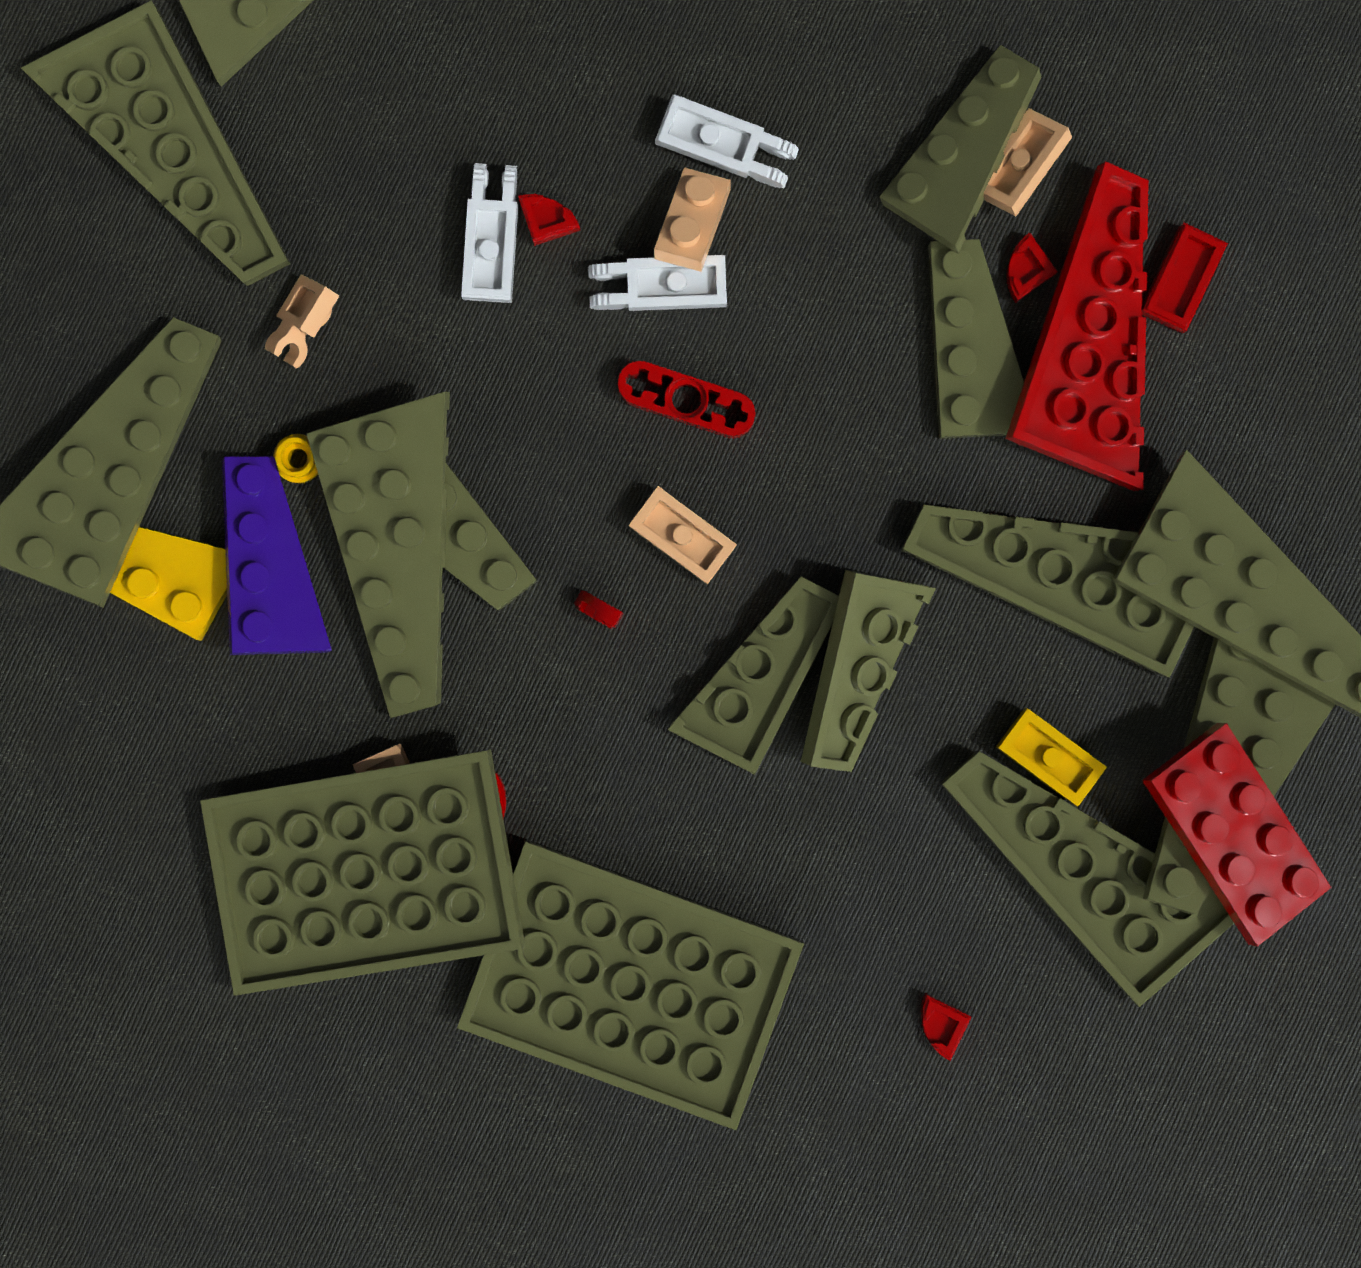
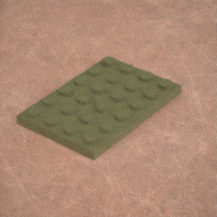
(363, 873)
(634, 986)

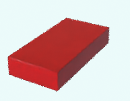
(1183, 278)

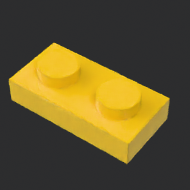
(1051, 757)

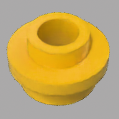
(283, 454)

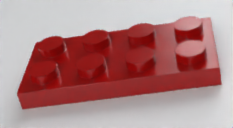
(1237, 834)

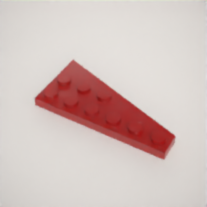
(1092, 349)

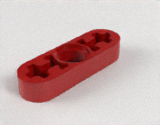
(648, 398)

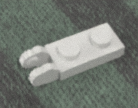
(722, 141)
(490, 239)
(661, 285)

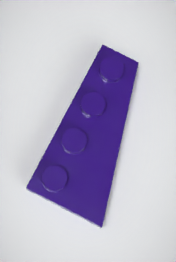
(266, 572)

